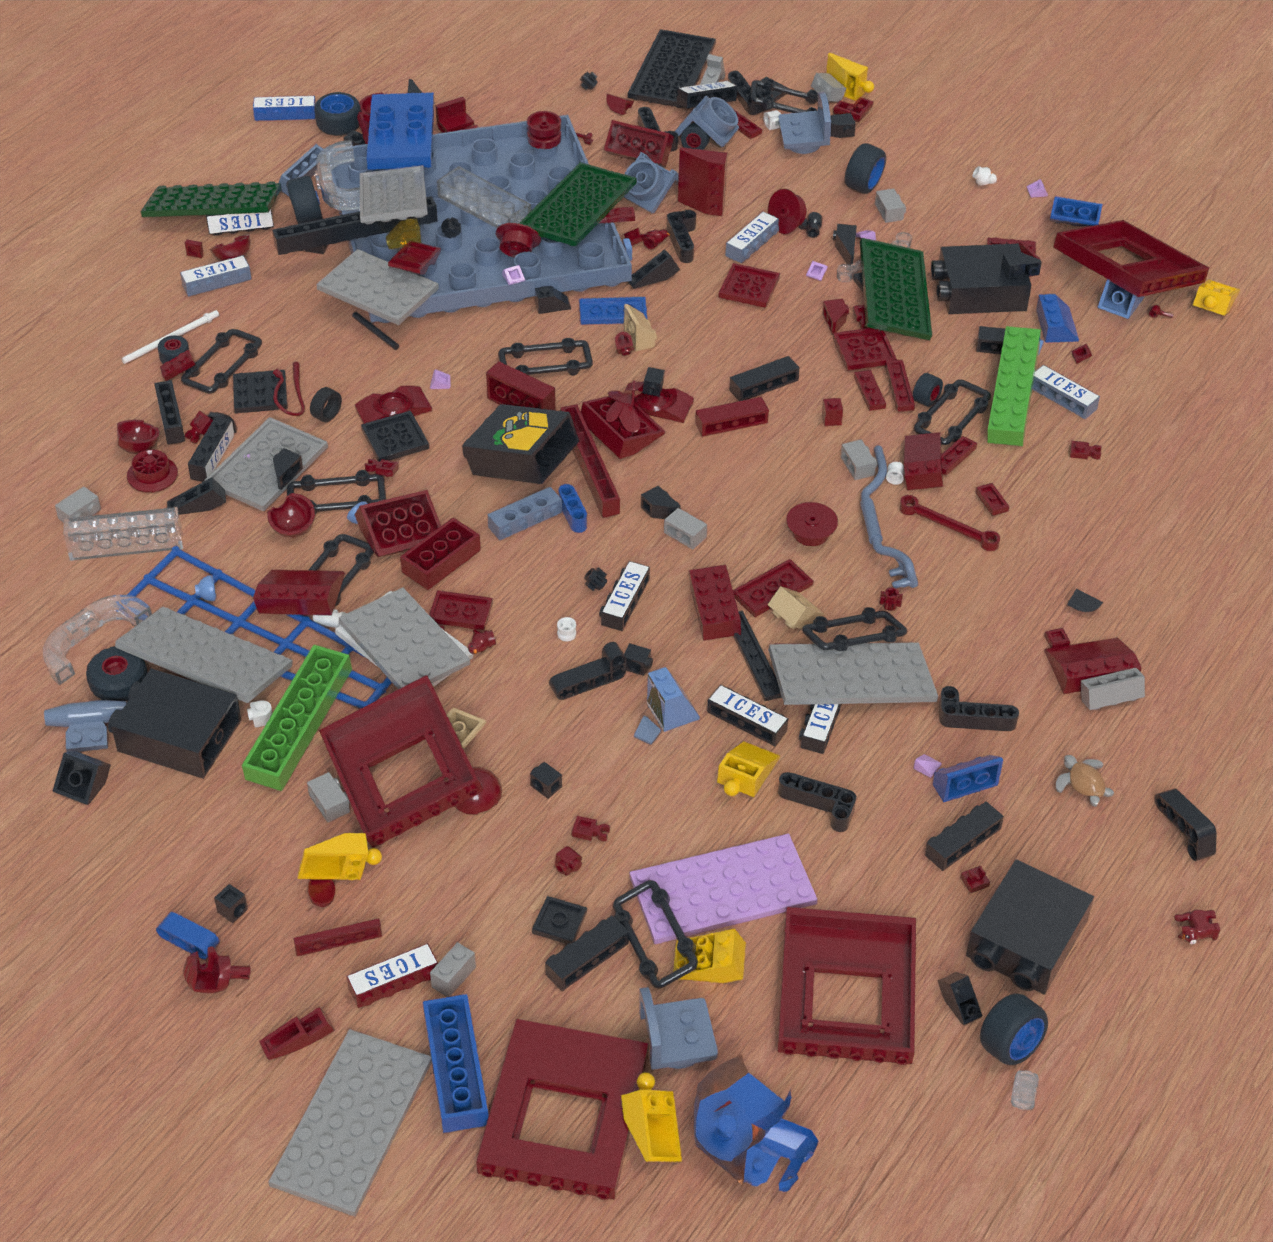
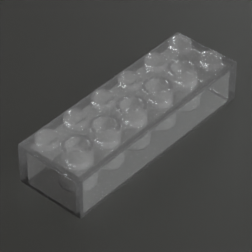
(481, 198)
(123, 533)

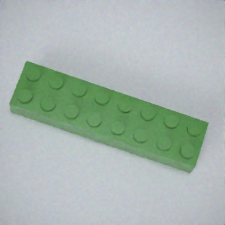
(1014, 386)
(297, 718)

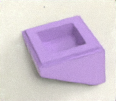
(1037, 189)
(866, 234)
(816, 271)
(513, 275)
(440, 380)
(926, 765)

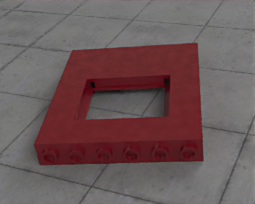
(1160, 272)
(384, 731)
(856, 947)
(568, 1064)

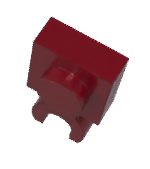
(859, 313)
(199, 426)
(1082, 450)
(384, 467)
(587, 828)

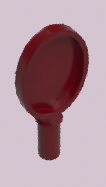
(321, 892)

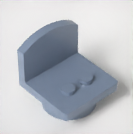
(715, 118)
(807, 130)
(652, 183)
(677, 1032)

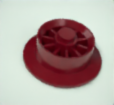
(789, 210)
(517, 238)
(151, 471)
(811, 523)

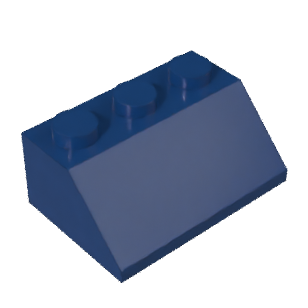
(1075, 212)
(1055, 319)
(968, 777)

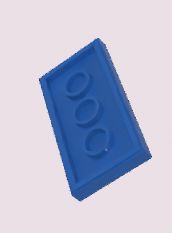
(608, 309)

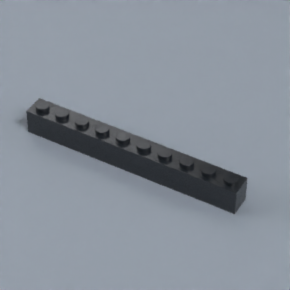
(338, 229)

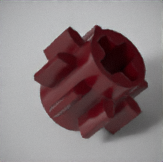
(891, 599)

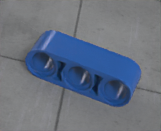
(573, 508)
(187, 934)

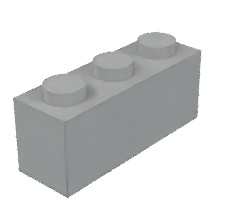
(1113, 688)

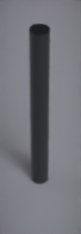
(375, 330)

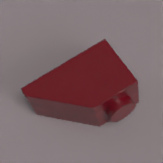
(835, 314)

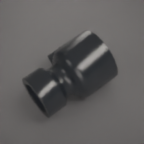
(813, 224)

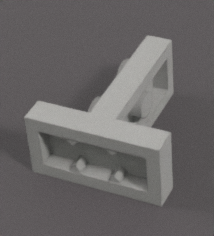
(714, 71)

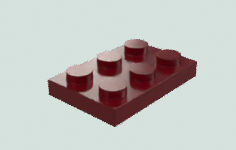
(461, 610)

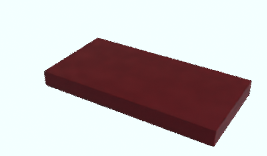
(759, 591)

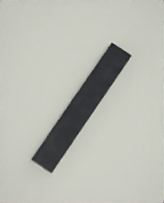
(757, 661)

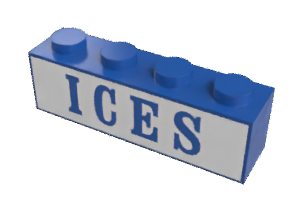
(284, 108)

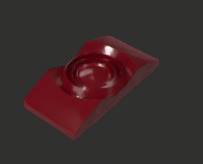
(415, 257)
(392, 403)
(671, 404)

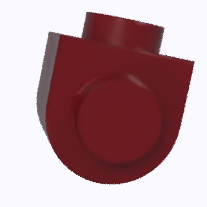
(624, 343)
(567, 861)

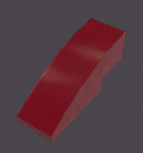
(297, 1034)

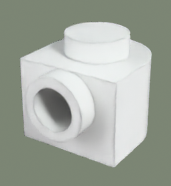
(771, 119)
(259, 712)

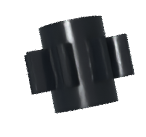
(588, 80)
(451, 227)
(595, 579)

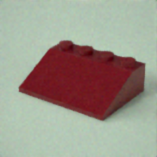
(702, 180)
(613, 433)
(397, 522)
(298, 592)
(1088, 661)

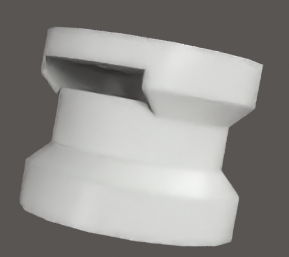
(895, 473)
(566, 629)

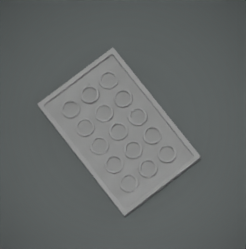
(377, 287)
(254, 478)
(403, 639)

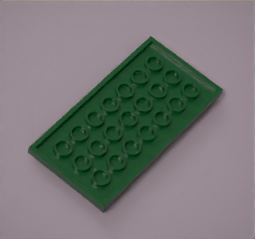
(211, 199)
(578, 203)
(895, 289)

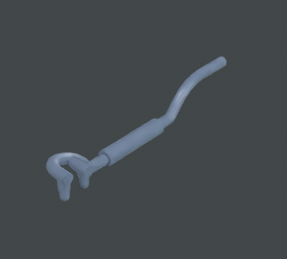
(875, 537)

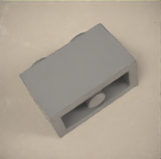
(827, 83)
(890, 205)
(858, 459)
(78, 504)
(685, 528)
(328, 797)
(453, 969)

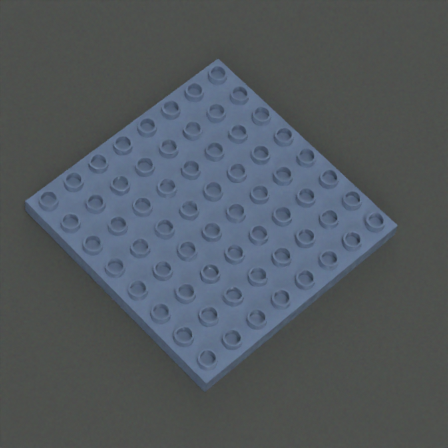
(472, 262)

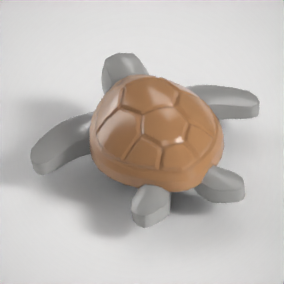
(1084, 779)

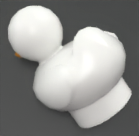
(984, 176)

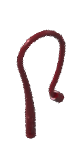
(296, 377)

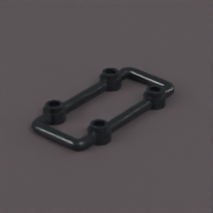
(768, 102)
(566, 345)
(221, 379)
(950, 392)
(362, 478)
(331, 549)
(841, 643)
(685, 945)

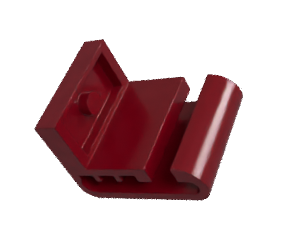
(453, 117)

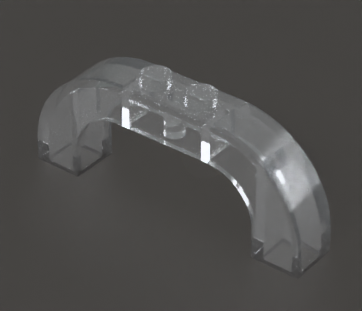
(327, 160)
(83, 624)

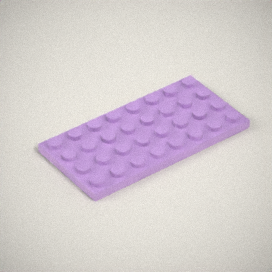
(726, 887)

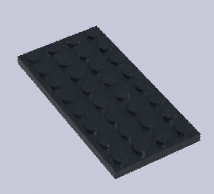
(671, 63)

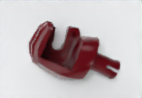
(214, 974)

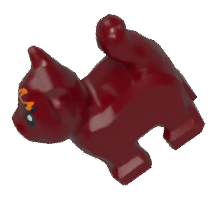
(1199, 926)

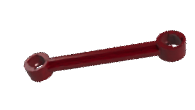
(957, 526)

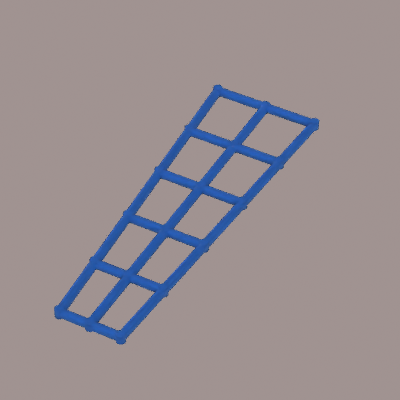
(193, 600)

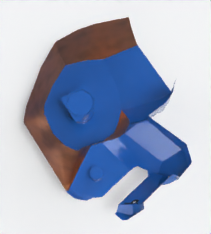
(750, 1131)

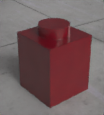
(832, 412)

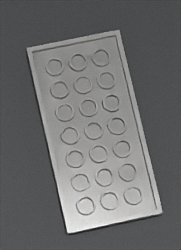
(392, 194)
(204, 654)
(852, 676)
(351, 1122)

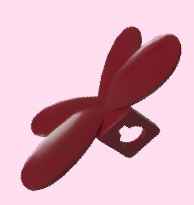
(624, 409)

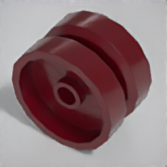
(544, 130)

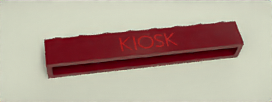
(593, 466)

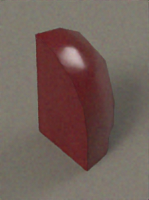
(618, 104)

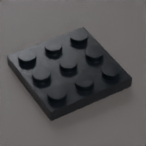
(255, 391)
(395, 436)

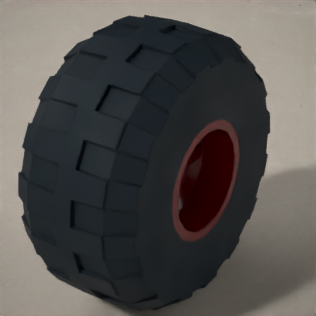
(113, 673)

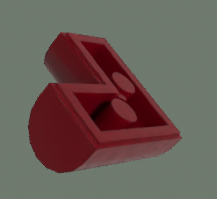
(858, 109)

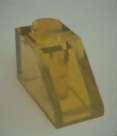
(403, 233)

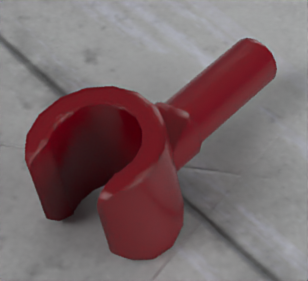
(586, 138)
(1155, 310)

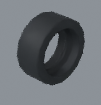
(331, 409)

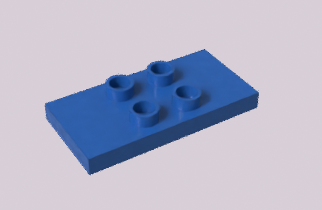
(400, 131)

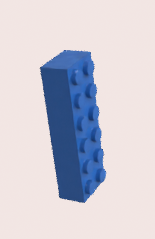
(455, 1063)

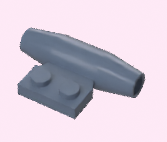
(85, 723)

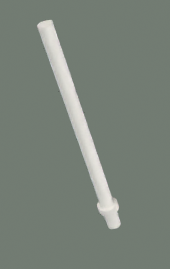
(206, 318)

